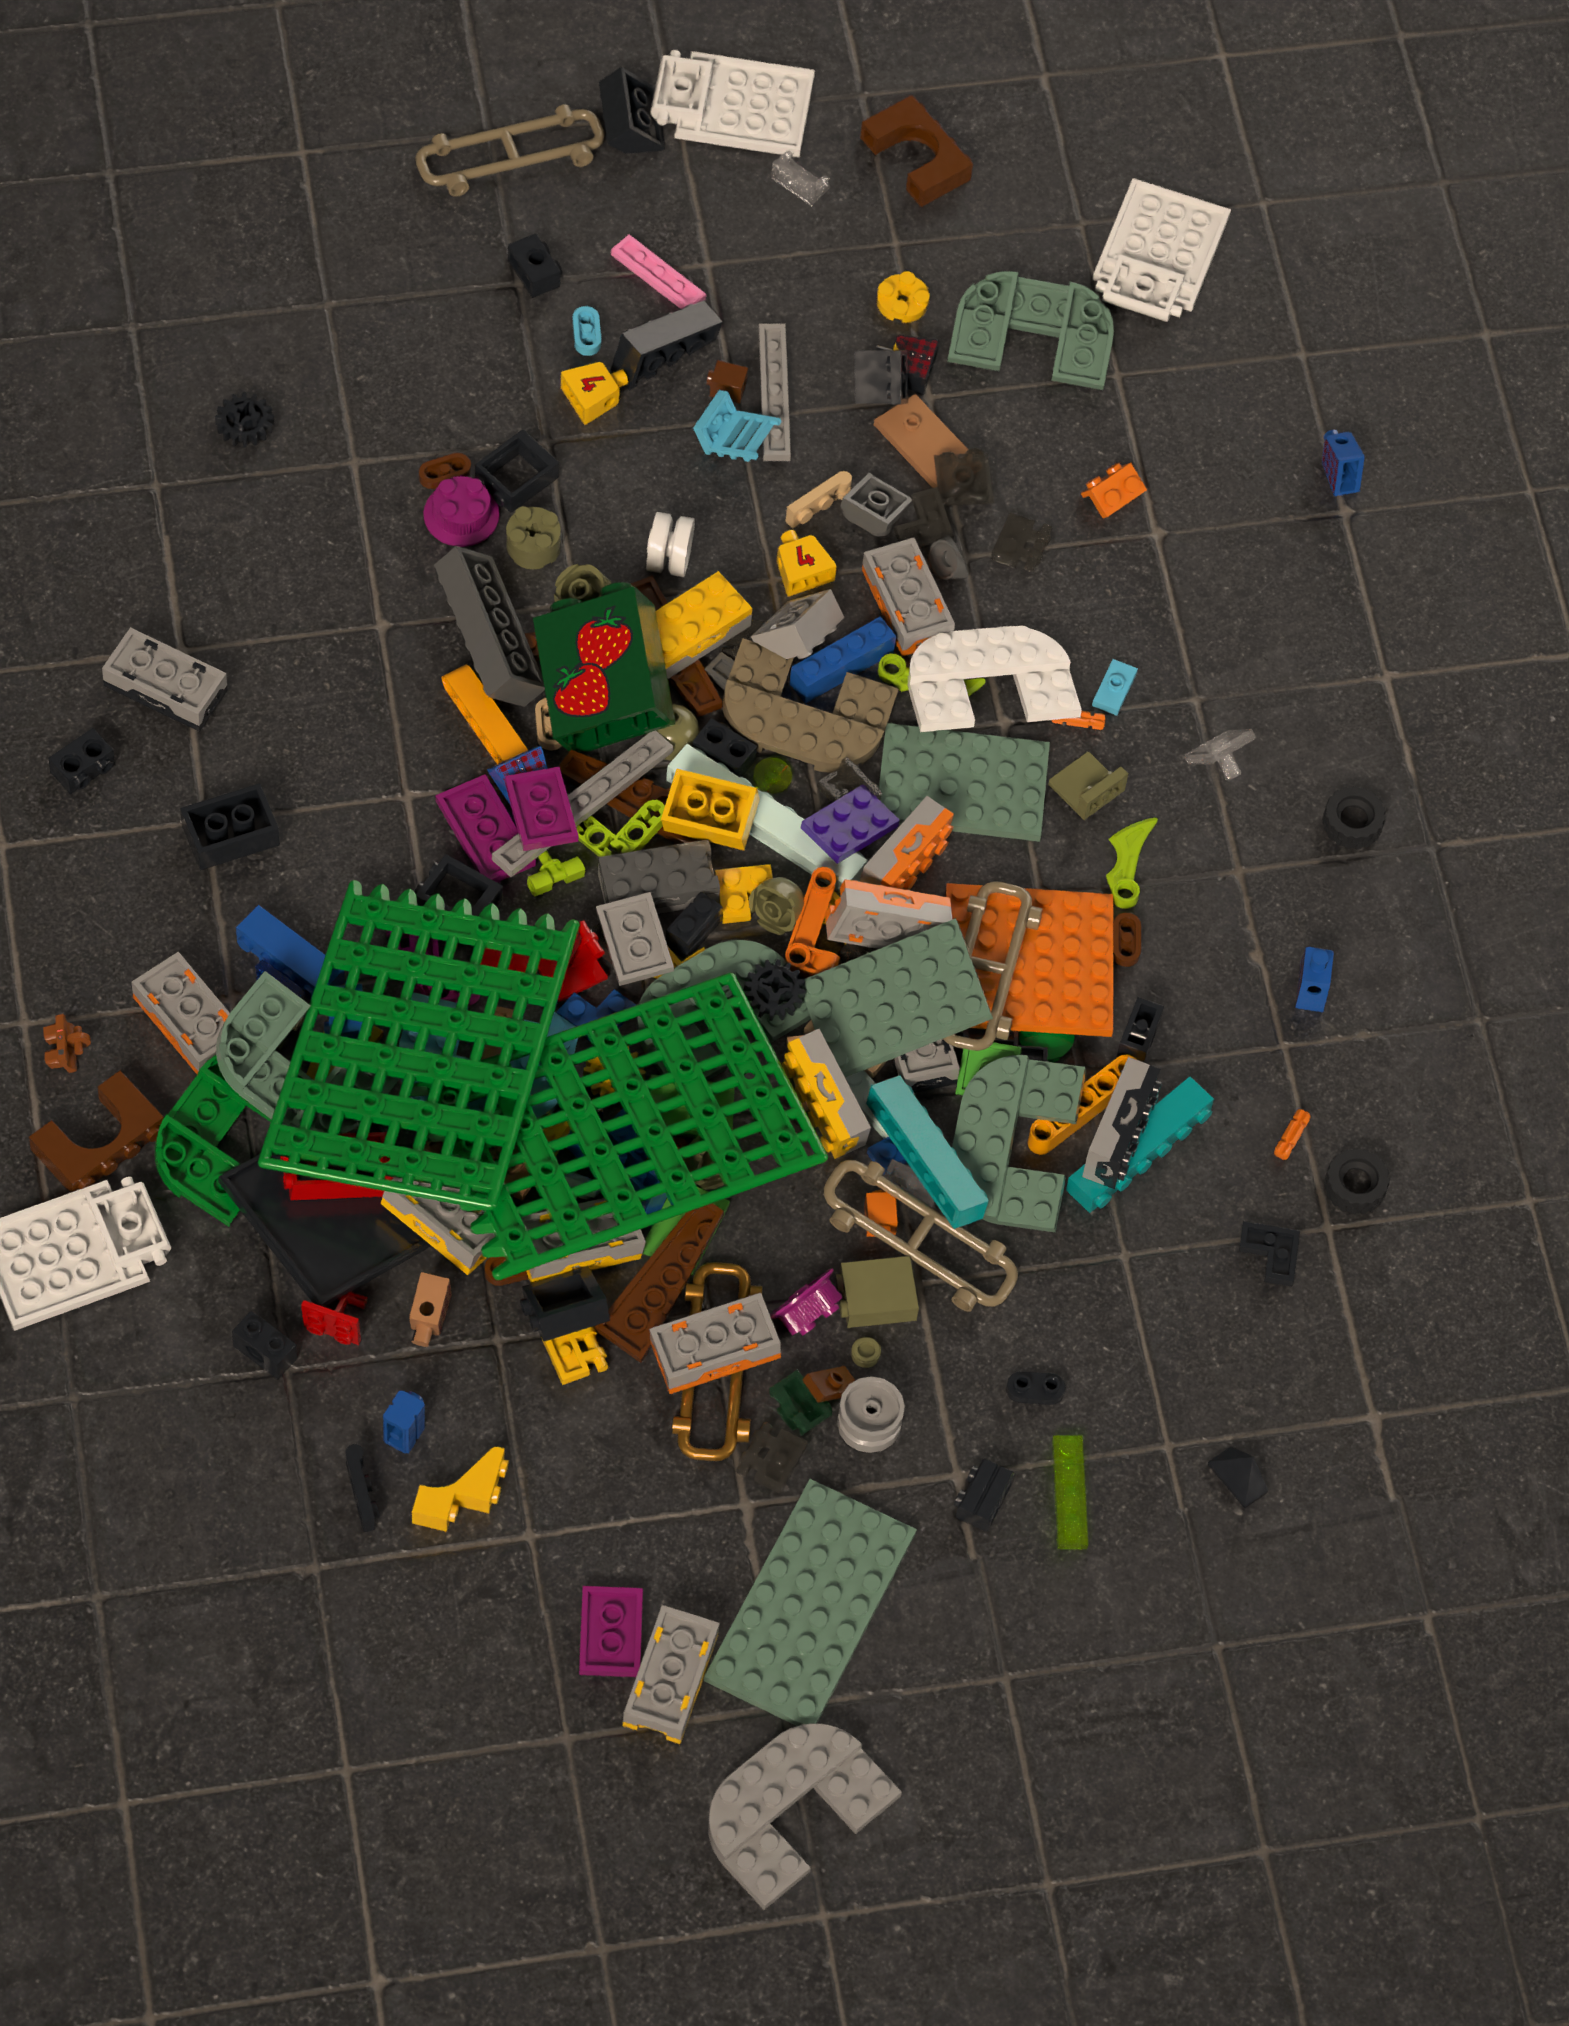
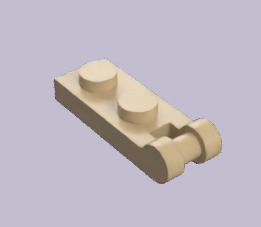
(818, 499)

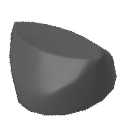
(947, 560)

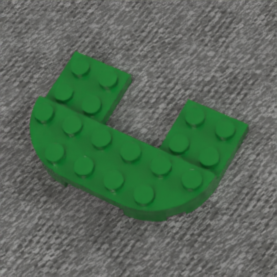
(189, 1141)

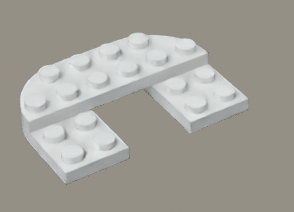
(947, 658)

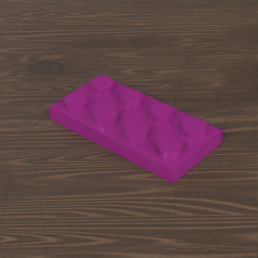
(479, 824)

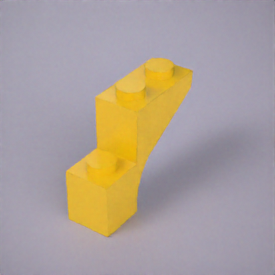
(474, 1491)

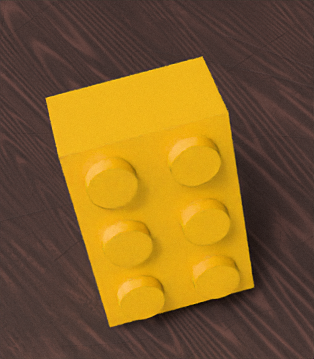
(710, 809)

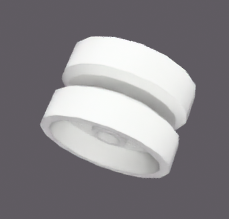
(665, 544)

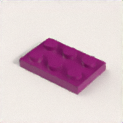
(541, 808)
(610, 1631)

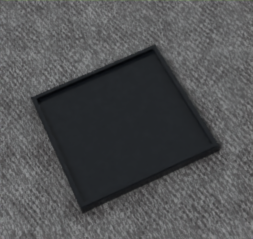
(322, 1242)

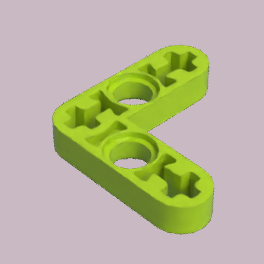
(621, 840)

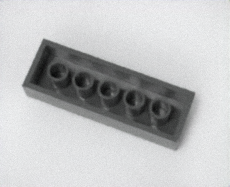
(490, 626)

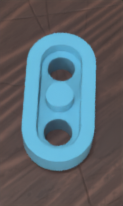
(586, 333)

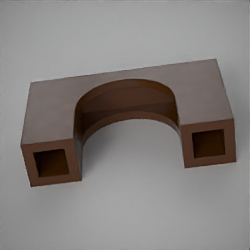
(912, 122)
(81, 1166)

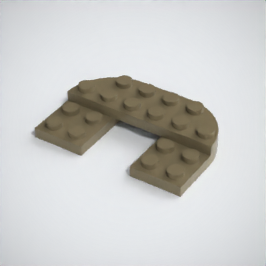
(799, 731)

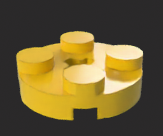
(906, 285)

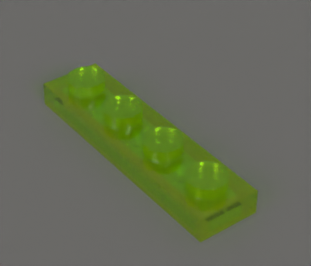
(1070, 1492)

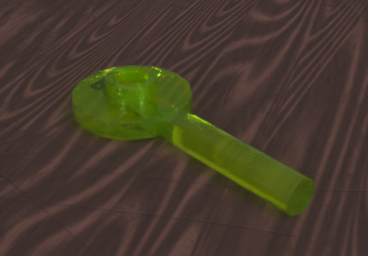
(772, 775)

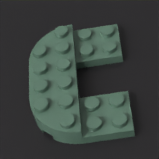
(1040, 308)
(723, 958)
(253, 1066)
(987, 1130)

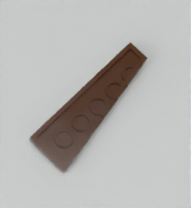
(691, 682)
(579, 768)
(659, 1283)

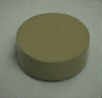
(866, 1352)

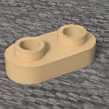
(543, 727)

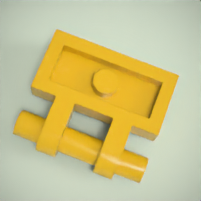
(568, 1358)

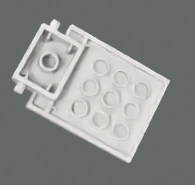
(733, 101)
(1159, 251)
(77, 1250)

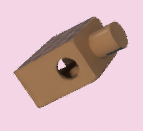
(431, 1299)

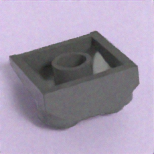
(874, 505)

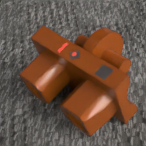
(69, 1042)

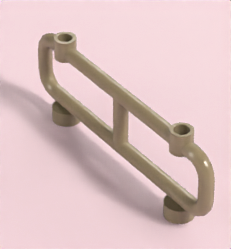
(457, 181)
(1028, 916)
(846, 1216)

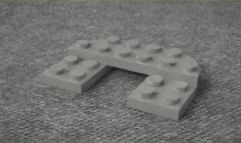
(771, 1783)

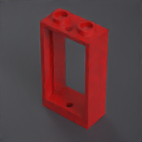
(329, 1189)

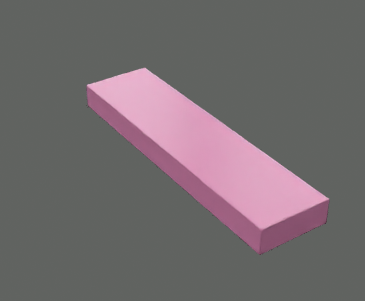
(657, 273)

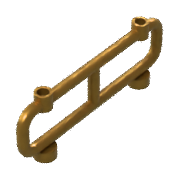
(736, 1428)

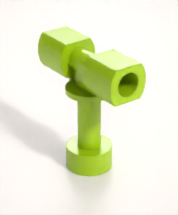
(554, 871)

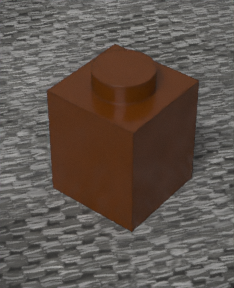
(728, 378)

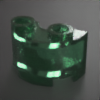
(798, 1405)

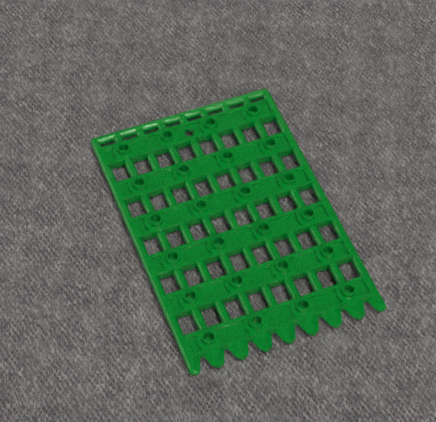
(415, 1064)
(645, 1117)

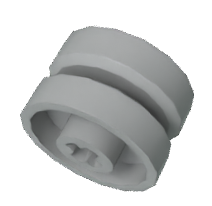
(870, 1414)

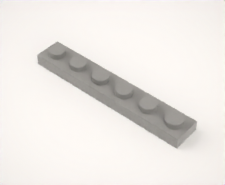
(774, 390)

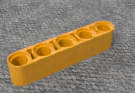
(482, 714)
(1092, 1095)

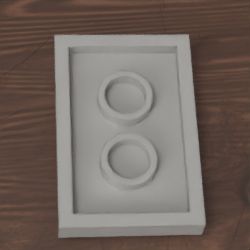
(634, 938)

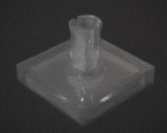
(1221, 750)

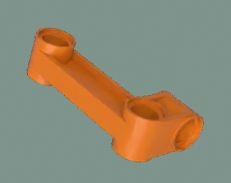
(809, 926)

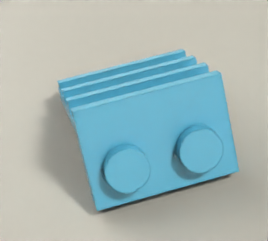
(723, 423)

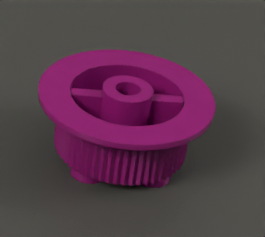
(461, 512)
(808, 1304)

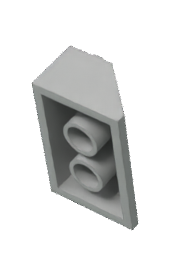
(800, 625)

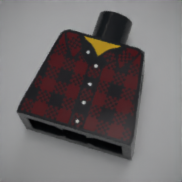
(920, 358)

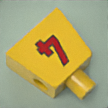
(592, 389)
(803, 563)

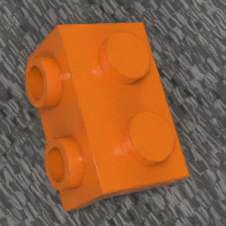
(1114, 489)

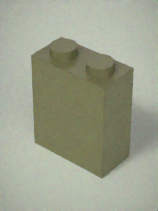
(877, 1292)

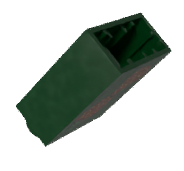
(603, 669)

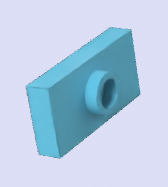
(1114, 687)

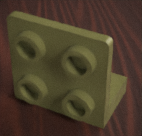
(1088, 785)

